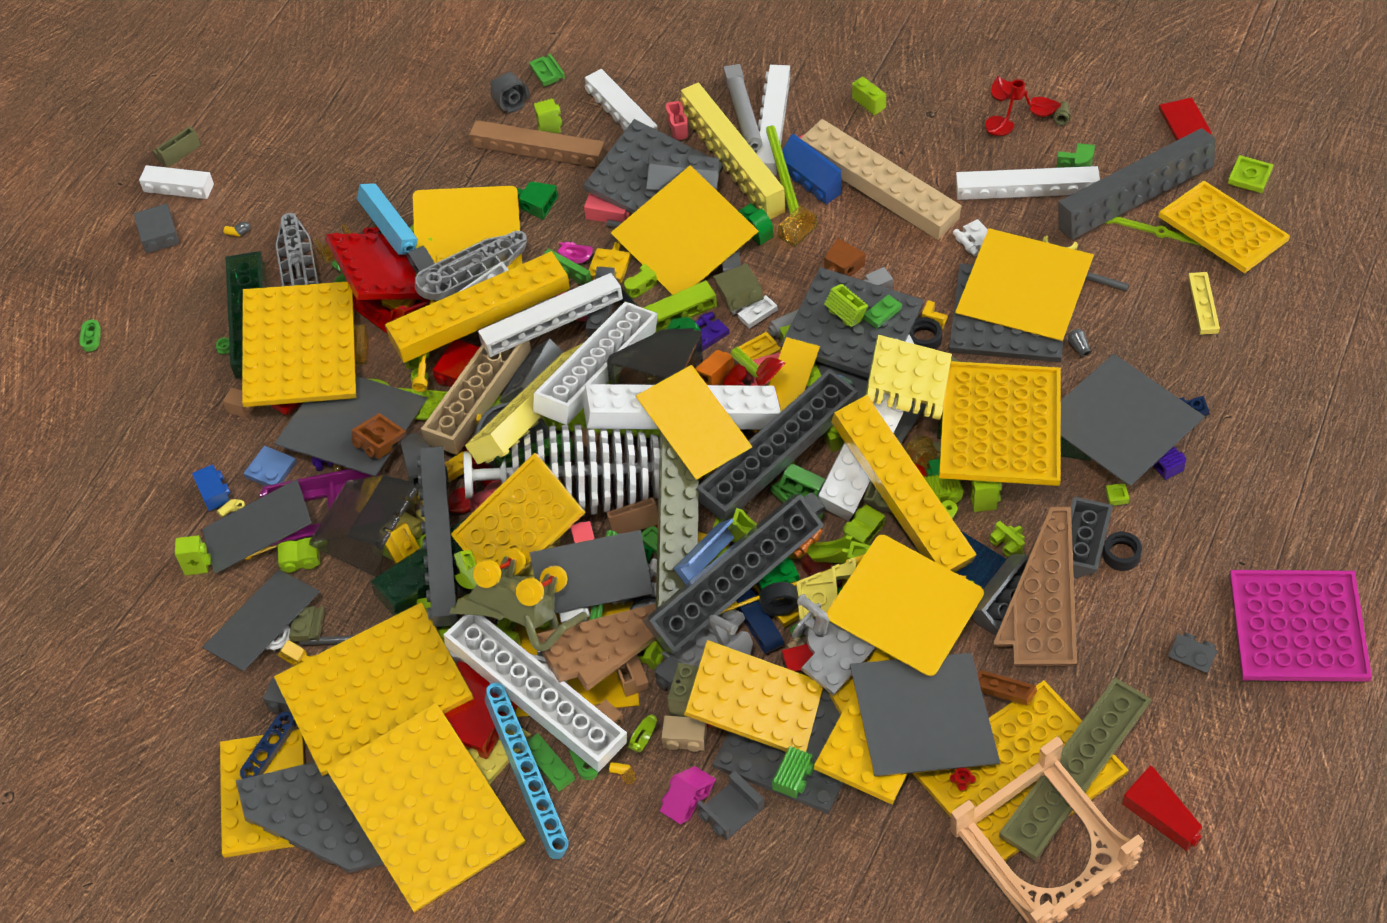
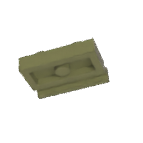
(307, 624)

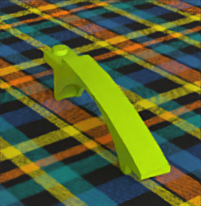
(831, 552)

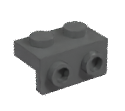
(1192, 652)

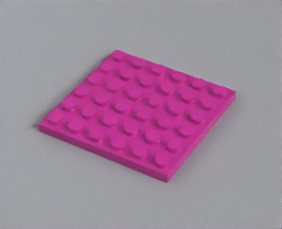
(1299, 625)

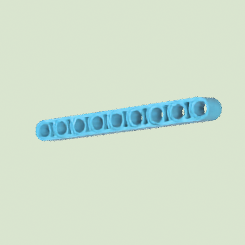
(524, 779)

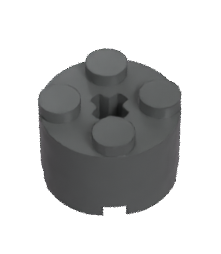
(509, 92)

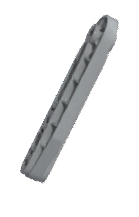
(294, 249)
(468, 265)

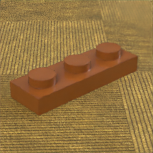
(1006, 688)

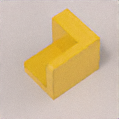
(929, 312)

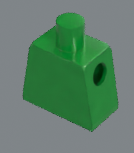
(537, 198)

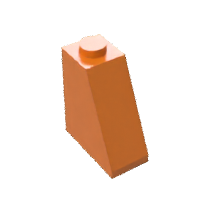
(715, 367)

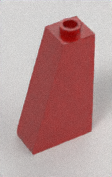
(1162, 809)

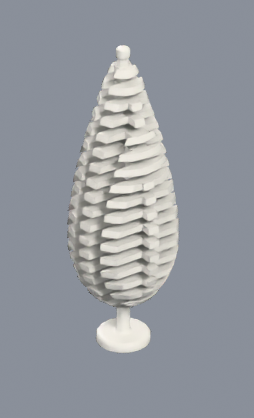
(592, 469)

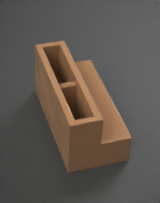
(633, 516)
(632, 677)

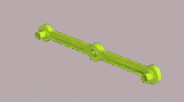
(1152, 229)

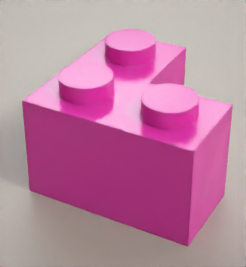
(685, 792)

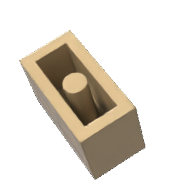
(684, 733)

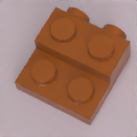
(377, 436)

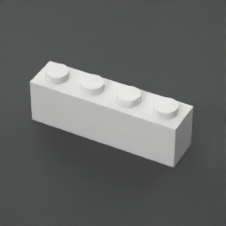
(176, 182)

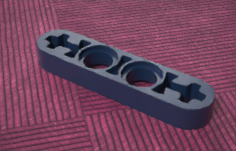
(265, 746)

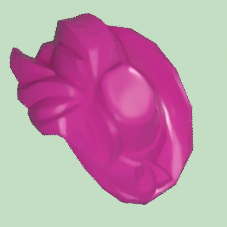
(575, 252)

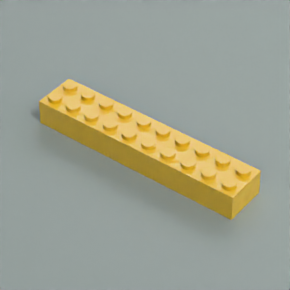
(477, 306)
(902, 485)

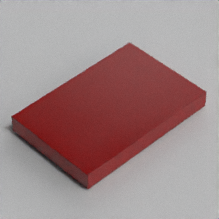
(1183, 117)

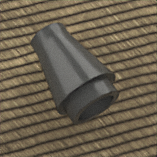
(1079, 341)

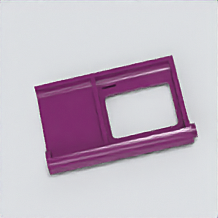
(313, 488)

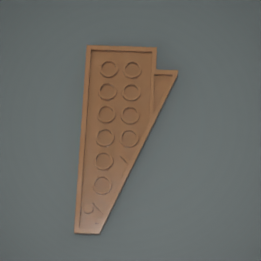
(1043, 606)
(598, 646)

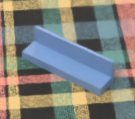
(704, 551)

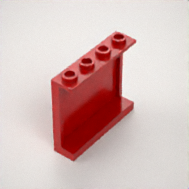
(472, 719)

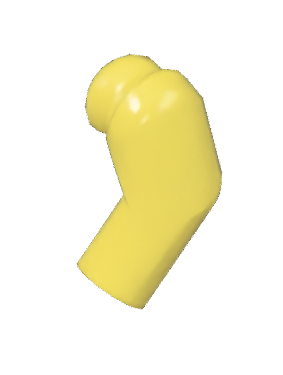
(231, 506)

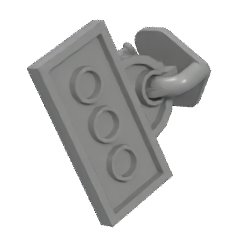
(721, 631)
(832, 648)

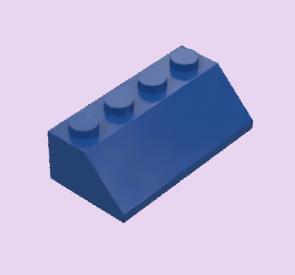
(812, 170)

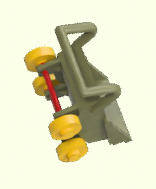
(517, 598)

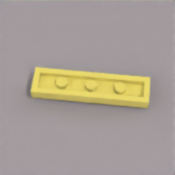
(1203, 303)

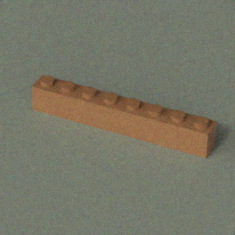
(537, 143)

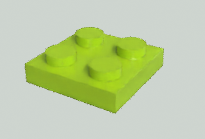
(1250, 174)

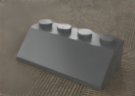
(665, 166)
(532, 366)
(1089, 530)
(999, 593)

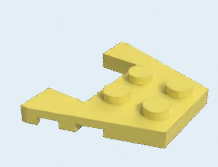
(823, 586)

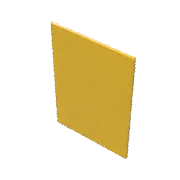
(693, 422)

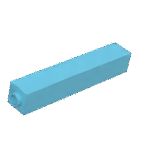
(386, 218)

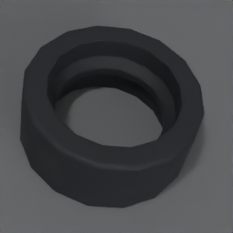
(929, 324)
(1119, 563)
(776, 591)

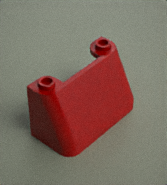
(381, 315)

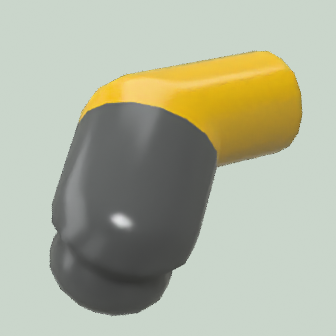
(237, 231)

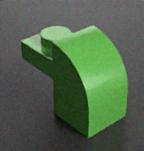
(1082, 157)

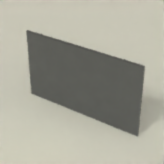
(256, 526)
(597, 570)
(260, 620)

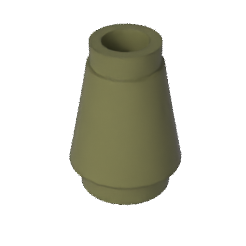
(1062, 114)

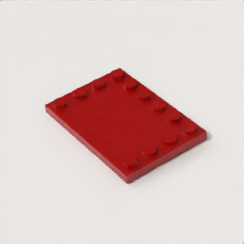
(373, 266)

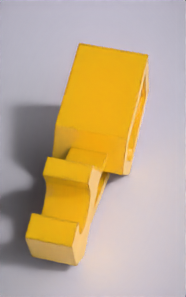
(293, 653)

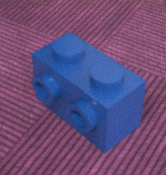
(211, 488)

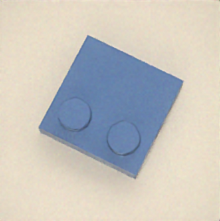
(270, 467)

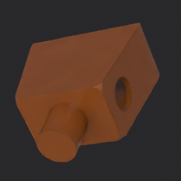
(844, 258)

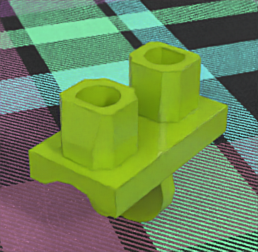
(1010, 536)

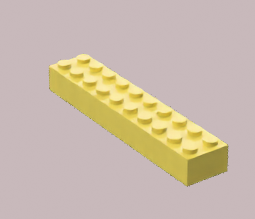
(733, 151)
(513, 420)

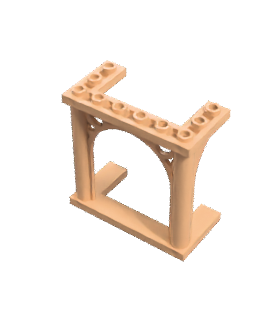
(1121, 850)

